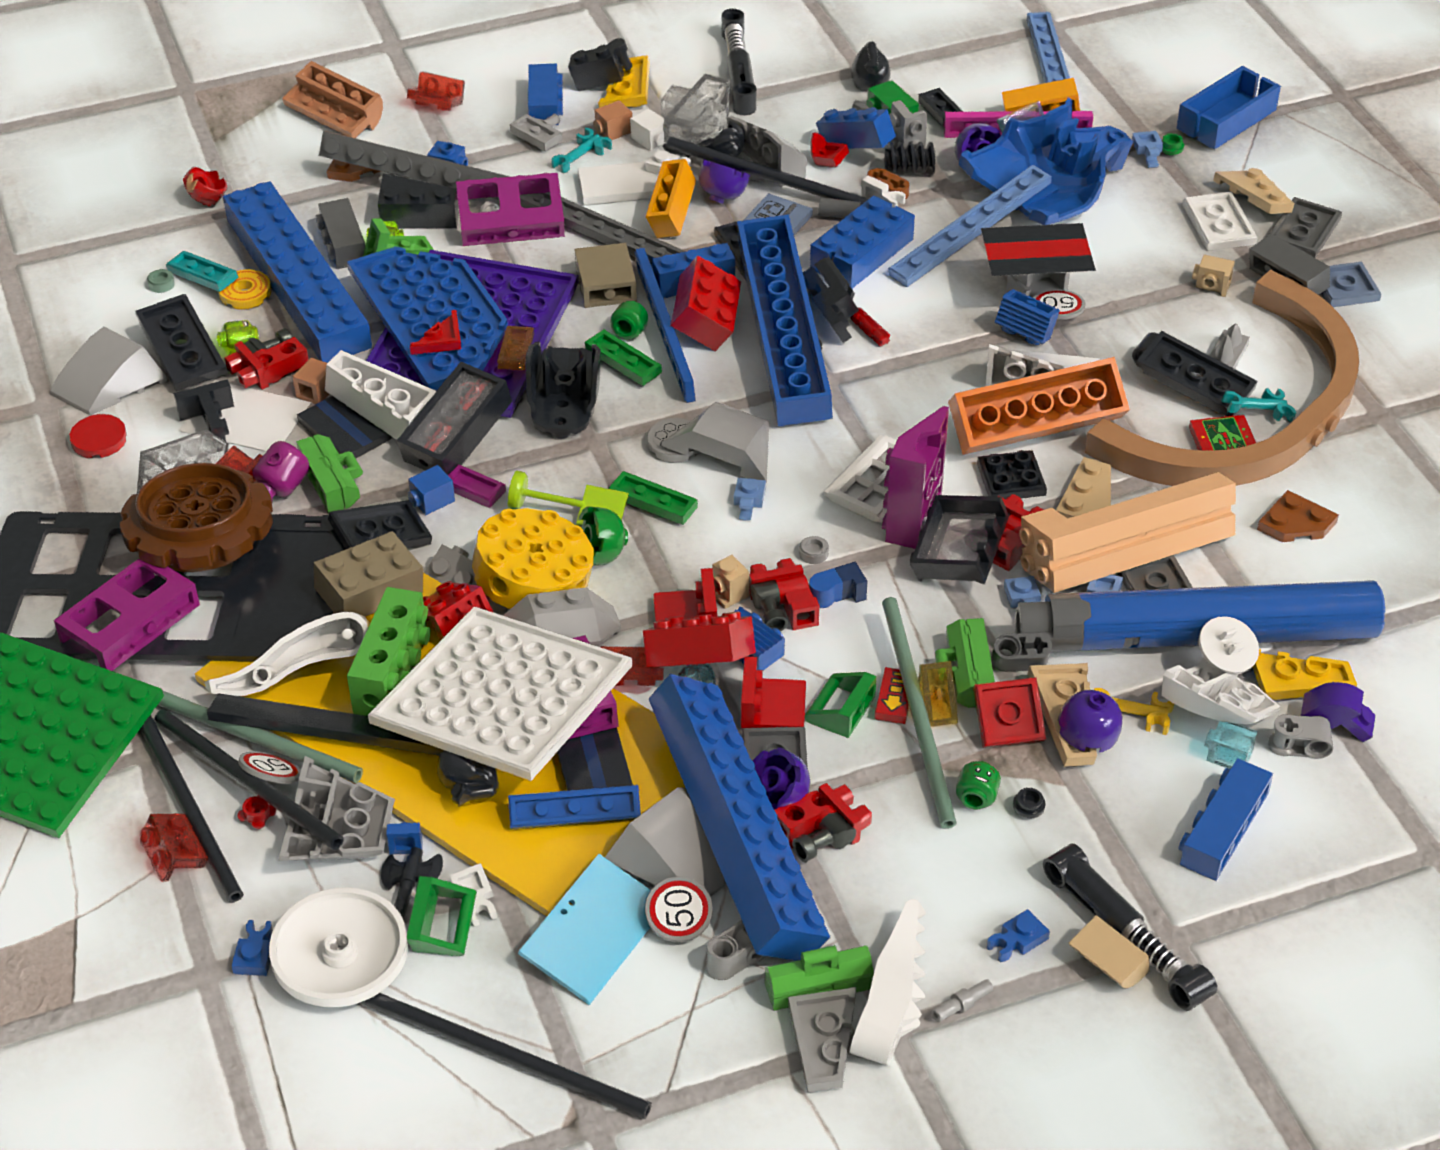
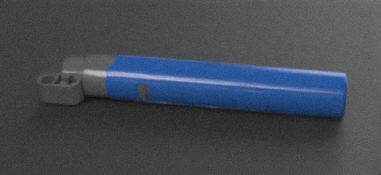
(1179, 614)

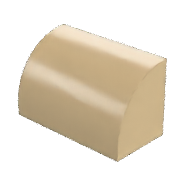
(1111, 953)

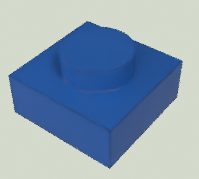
(403, 837)

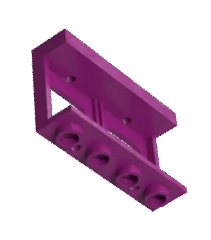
(511, 221)
(139, 618)

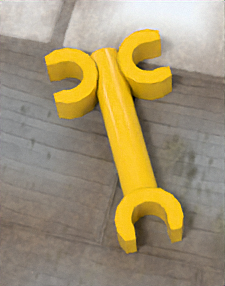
(1156, 712)

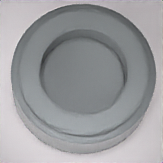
(814, 550)

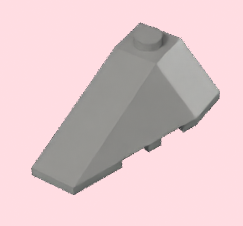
(769, 148)

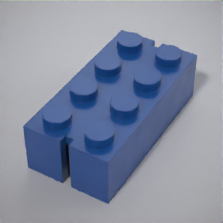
(1228, 107)
(864, 239)

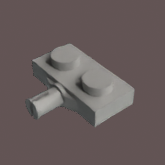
(537, 131)

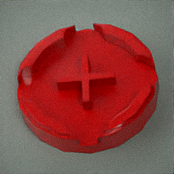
(98, 435)

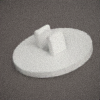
(1228, 645)

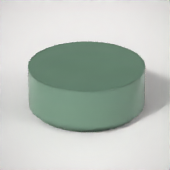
(160, 281)

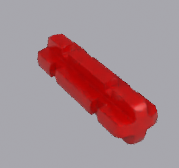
(871, 327)

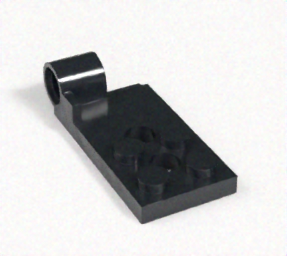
(174, 321)
(1174, 361)

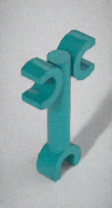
(585, 144)
(1267, 402)

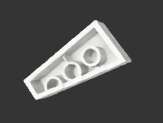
(375, 392)

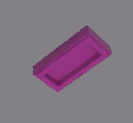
(476, 486)

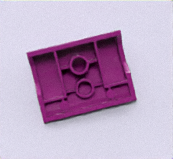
(914, 478)

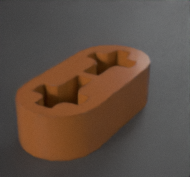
(894, 182)

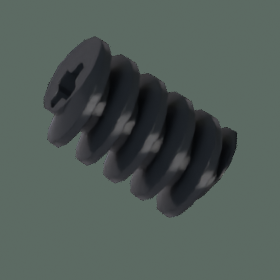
(909, 157)

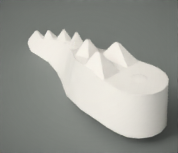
(322, 639)
(893, 992)

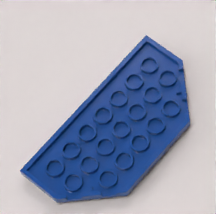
(418, 292)

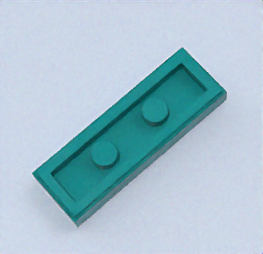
(202, 271)

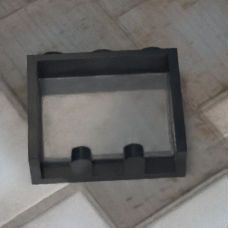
(959, 538)

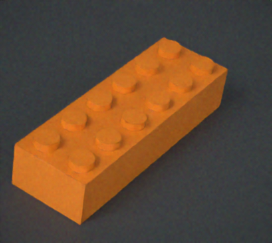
(1038, 405)

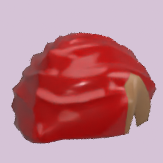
(204, 186)

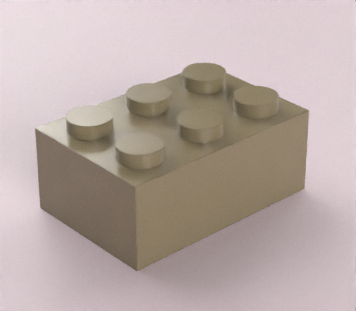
(359, 575)

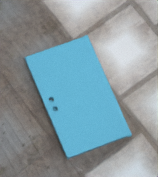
(594, 936)

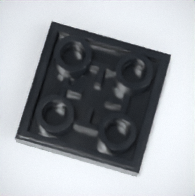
(1012, 474)

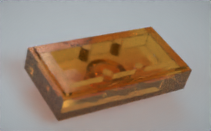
(515, 347)

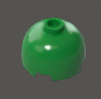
(604, 532)

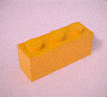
(1049, 94)
(671, 198)

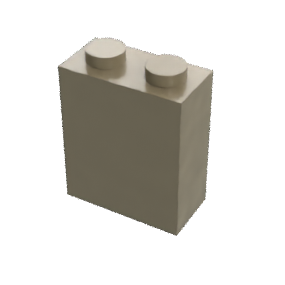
(605, 275)

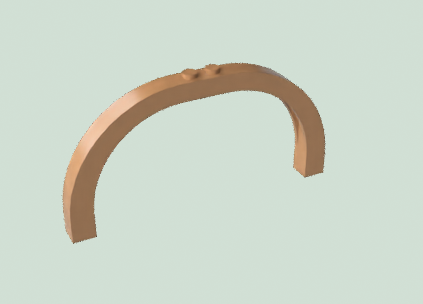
(1263, 459)

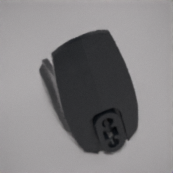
(562, 387)

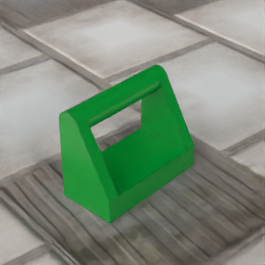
(843, 720)
(423, 913)

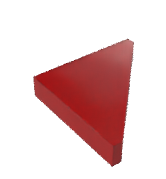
(440, 337)

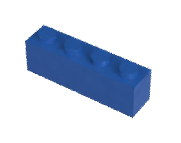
(1225, 819)

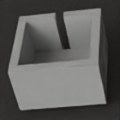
(1035, 283)

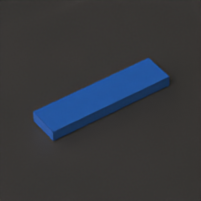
(574, 807)

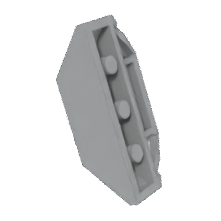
(569, 614)

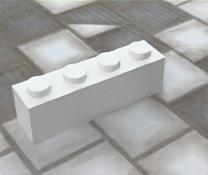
(1014, 364)

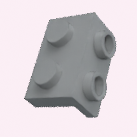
(908, 125)
(451, 566)

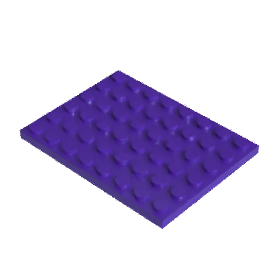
(526, 299)

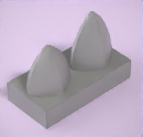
(1230, 346)

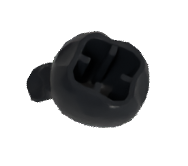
(870, 67)
(466, 778)

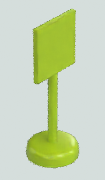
(593, 496)

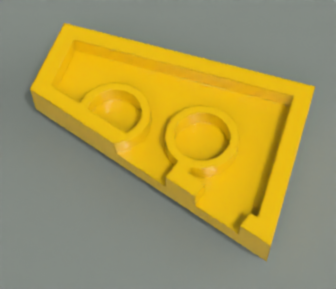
(633, 88)
(1292, 677)

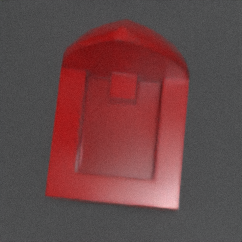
(827, 153)

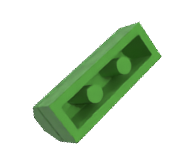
(329, 479)
(971, 655)
(819, 972)

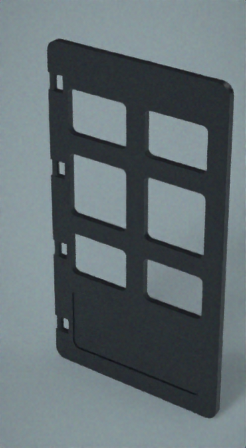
(262, 596)

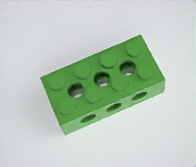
(388, 648)

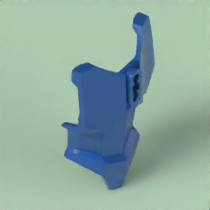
(1068, 154)

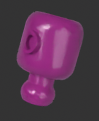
(281, 469)

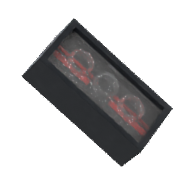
(455, 419)

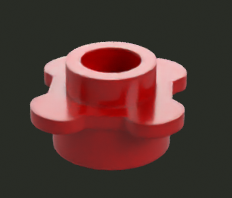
(256, 812)

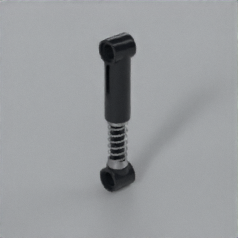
(738, 62)
(1071, 869)

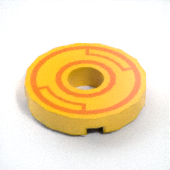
(258, 289)

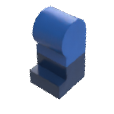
(839, 584)

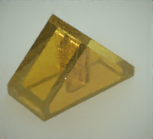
(938, 692)

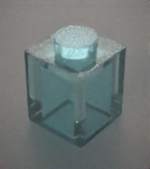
(1229, 743)

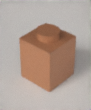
(613, 120)
(310, 381)

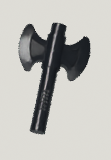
(407, 874)

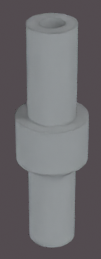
(962, 1000)

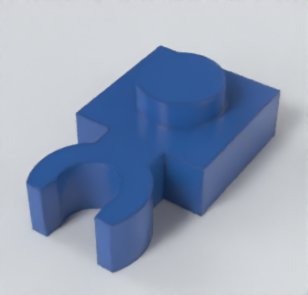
(1020, 933)
(253, 953)

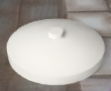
(338, 947)

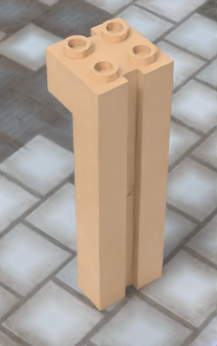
(1128, 533)

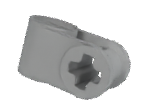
(1304, 736)
(730, 953)

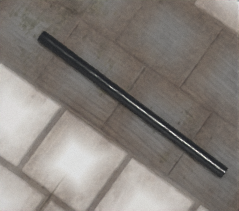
(761, 171)
(258, 786)
(190, 808)
(510, 1055)

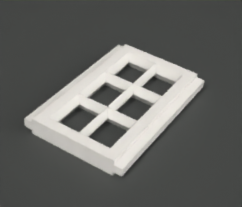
(853, 474)

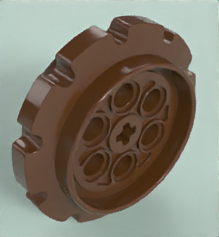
(196, 517)

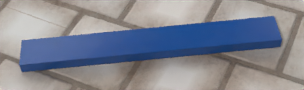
(664, 325)

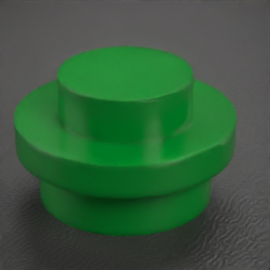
(1172, 144)

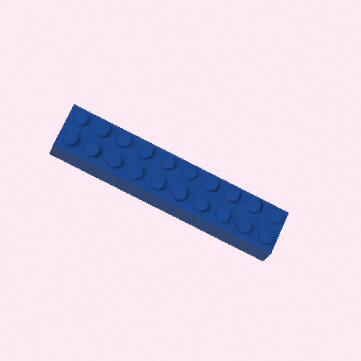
(297, 272)
(784, 321)
(738, 819)

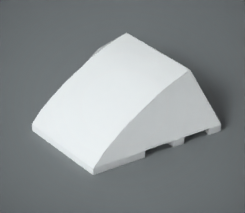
(1216, 694)

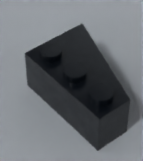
(417, 204)

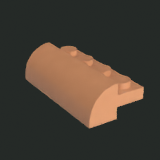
(334, 100)

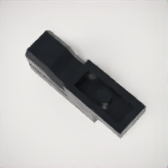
(834, 302)

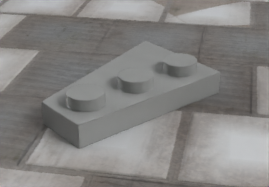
(823, 1035)

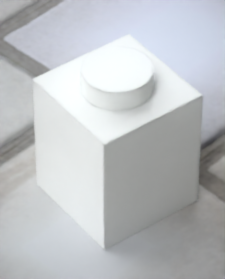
(647, 129)

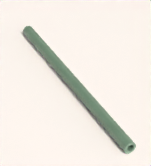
(919, 714)
(263, 738)

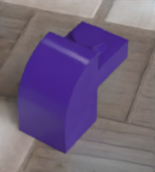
(1341, 706)

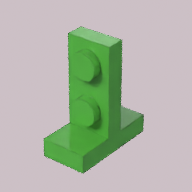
(380, 239)

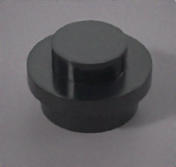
(1029, 803)

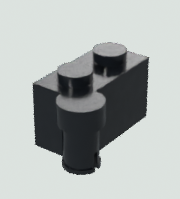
(600, 65)

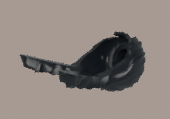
(729, 141)

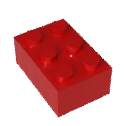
(706, 303)
(699, 640)

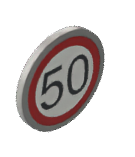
(1066, 301)
(269, 767)
(678, 909)

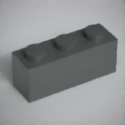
(340, 231)
(1282, 257)

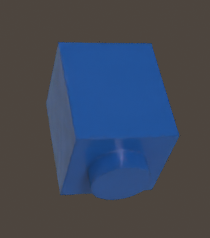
(431, 490)

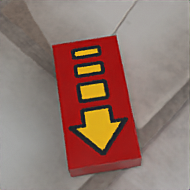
(892, 699)

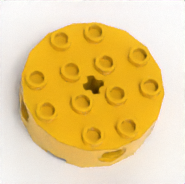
(530, 554)

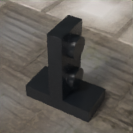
(208, 402)

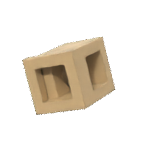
(1214, 274)
(730, 581)

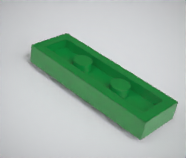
(625, 357)
(655, 498)

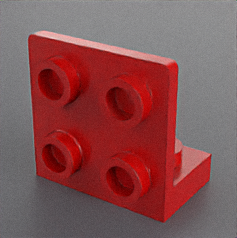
(689, 602)
(452, 603)
(770, 701)

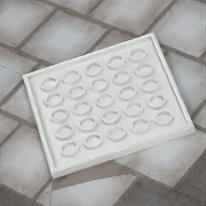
(501, 692)

